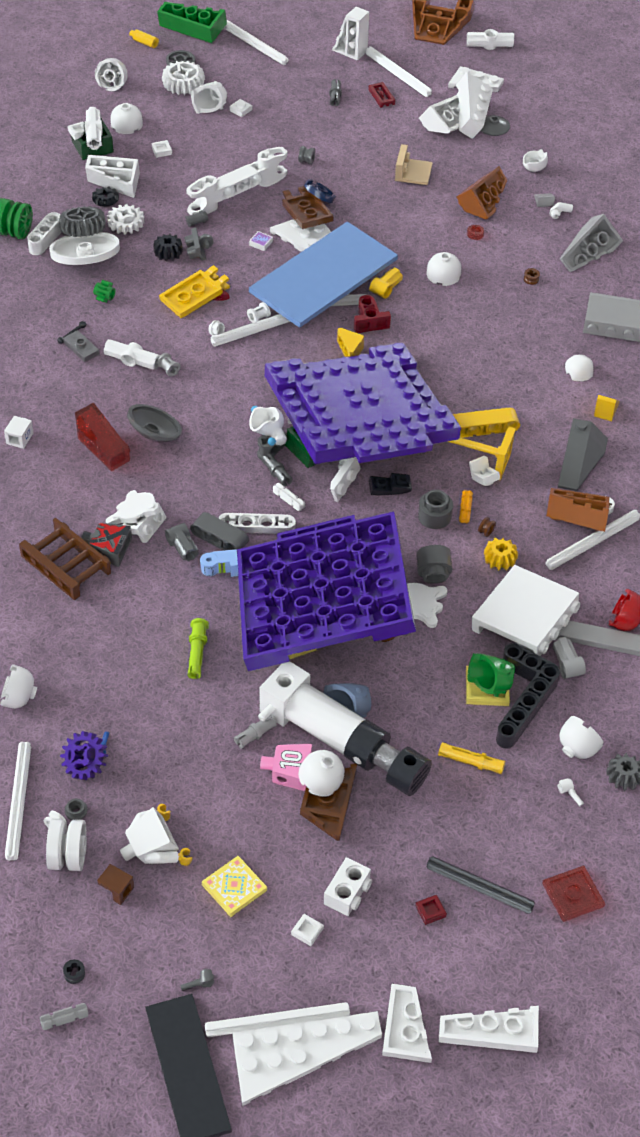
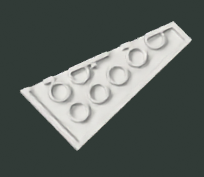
(300, 238)
(290, 1051)

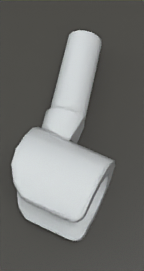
(566, 785)

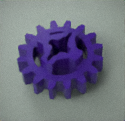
(87, 755)

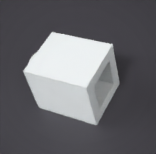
(18, 432)

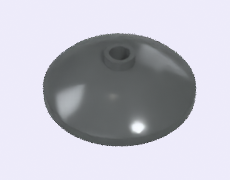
(154, 423)

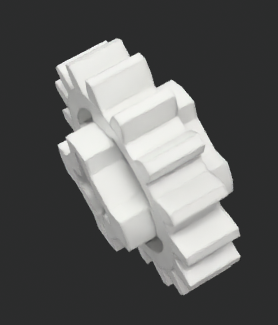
(125, 219)

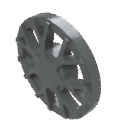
(180, 57)

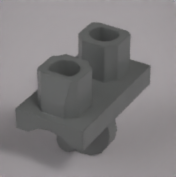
(197, 244)

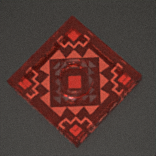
(573, 893)

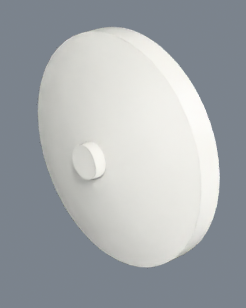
(84, 250)

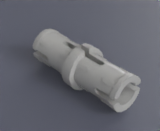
(255, 731)

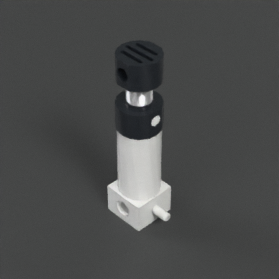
(291, 697)

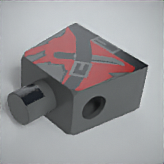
(110, 541)

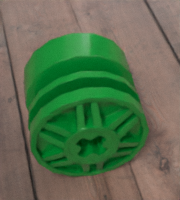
(15, 218)

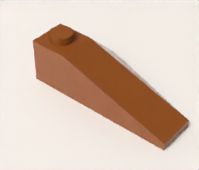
(483, 195)

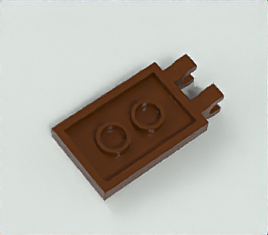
(306, 208)

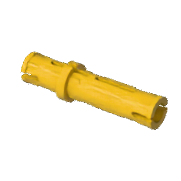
(466, 756)

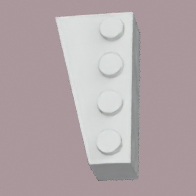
(473, 104)

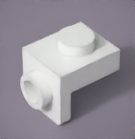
(482, 472)

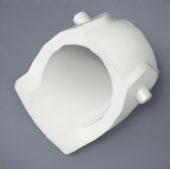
(208, 97)

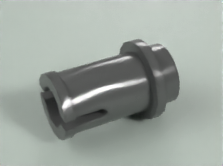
(197, 218)

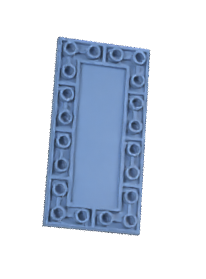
(323, 274)

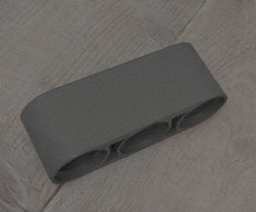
(218, 532)

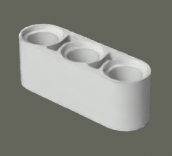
(44, 234)

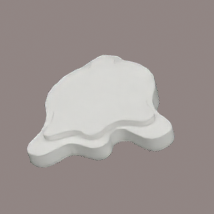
(134, 507)
(425, 602)

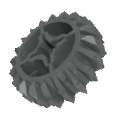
(82, 221)

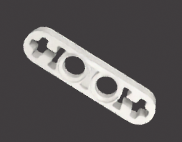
(258, 519)

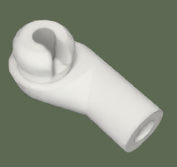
(558, 208)

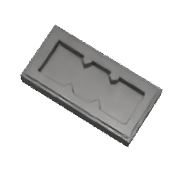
(81, 346)

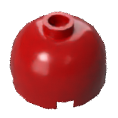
(627, 612)

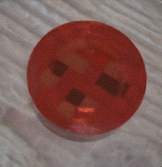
(475, 232)

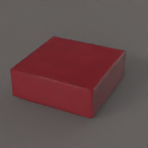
(431, 909)

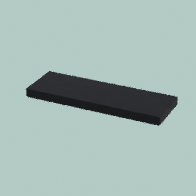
(188, 1068)

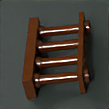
(56, 573)

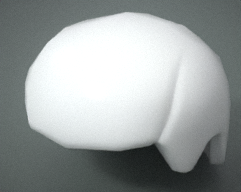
(535, 160)
(579, 367)

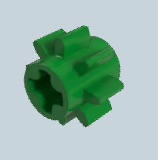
(104, 291)

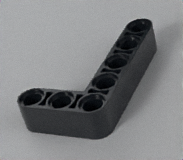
(543, 680)

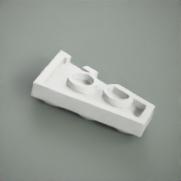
(494, 81)

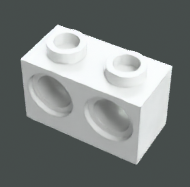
(343, 885)

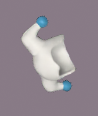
(268, 423)

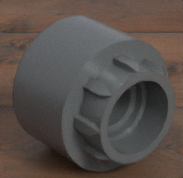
(435, 509)
(434, 563)

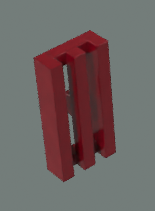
(379, 95)

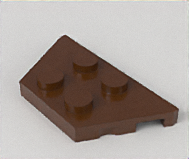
(330, 811)

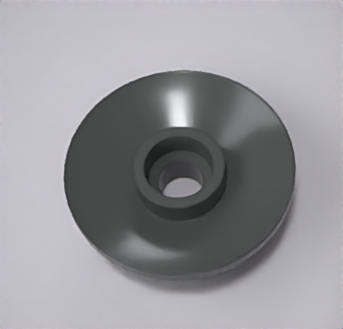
(495, 125)

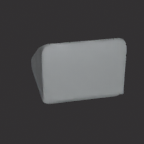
(544, 200)

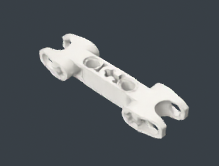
(215, 190)

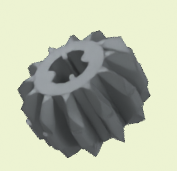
(624, 771)

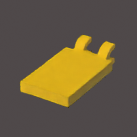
(194, 291)

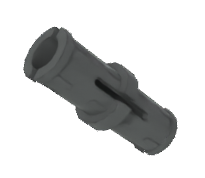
(335, 92)
(277, 469)

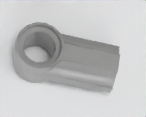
(569, 662)

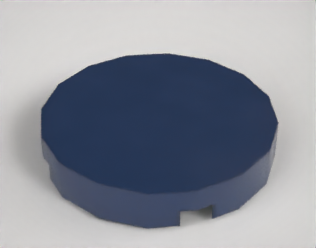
(320, 191)

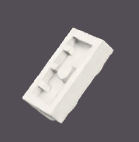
(147, 526)

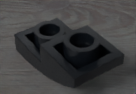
(394, 485)

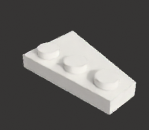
(404, 1026)

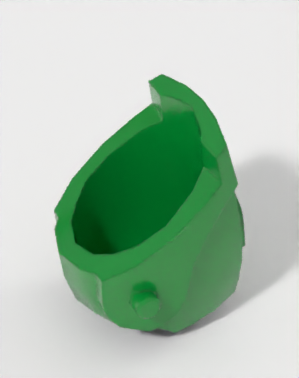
(491, 674)

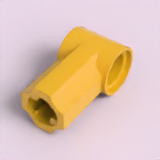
(384, 285)

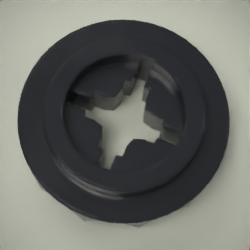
(100, 200)

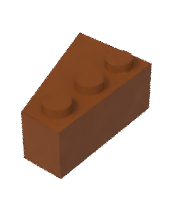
(579, 508)

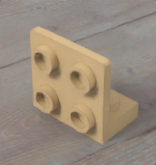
(411, 170)

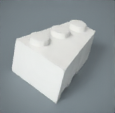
(353, 34)
(114, 172)

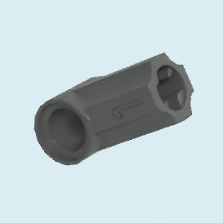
(180, 538)

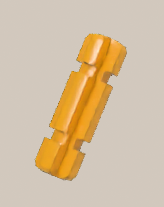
(465, 508)

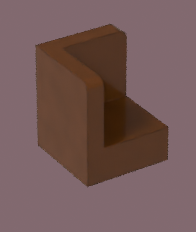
(117, 882)

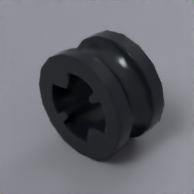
(67, 969)

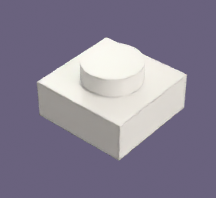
(240, 108)

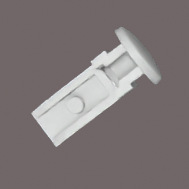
(348, 471)

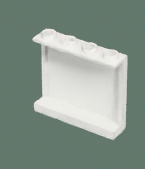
(527, 609)

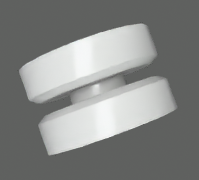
(66, 845)

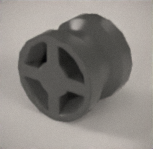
(306, 155)

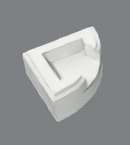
(76, 130)

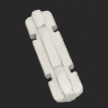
(288, 496)

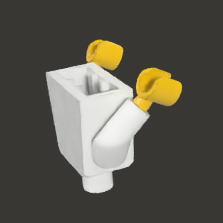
(152, 839)

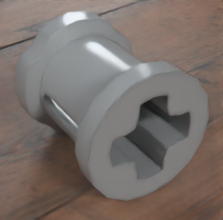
(168, 364)

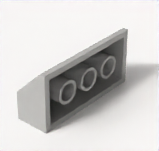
(613, 317)

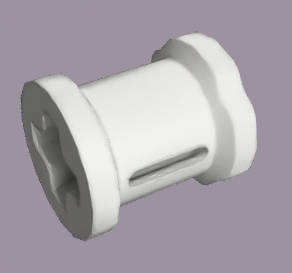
(259, 312)

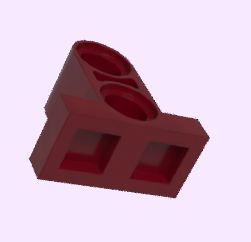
(369, 316)

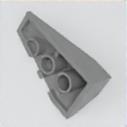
(591, 242)

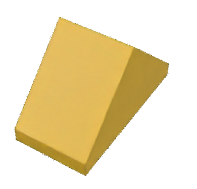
(350, 342)
(605, 408)

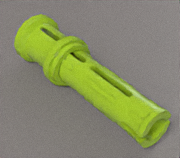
(197, 640)

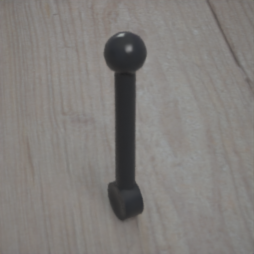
(82, 324)

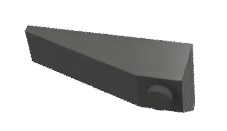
(583, 451)

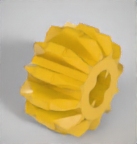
(500, 554)

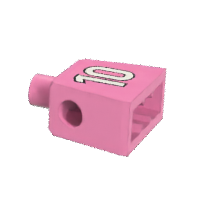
(286, 764)

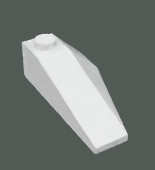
(442, 116)

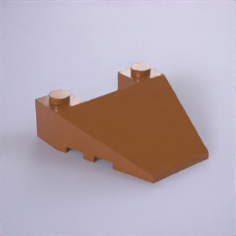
(439, 23)

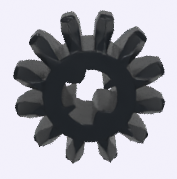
(168, 247)

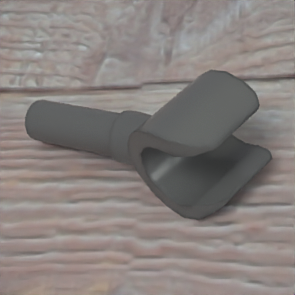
(206, 980)

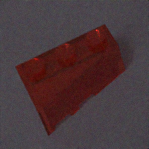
(101, 437)

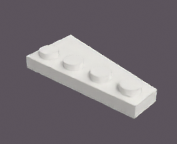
(501, 1030)

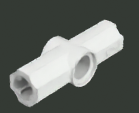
(490, 39)
(93, 128)
(131, 354)

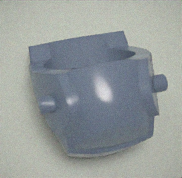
(352, 696)

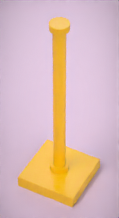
(502, 453)

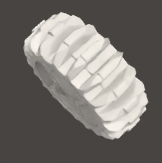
(182, 77)

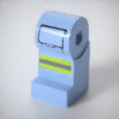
(219, 562)

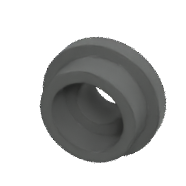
(76, 804)

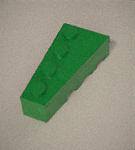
(192, 21)

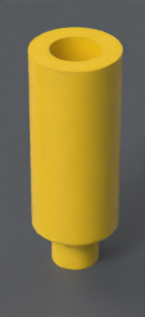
(144, 38)

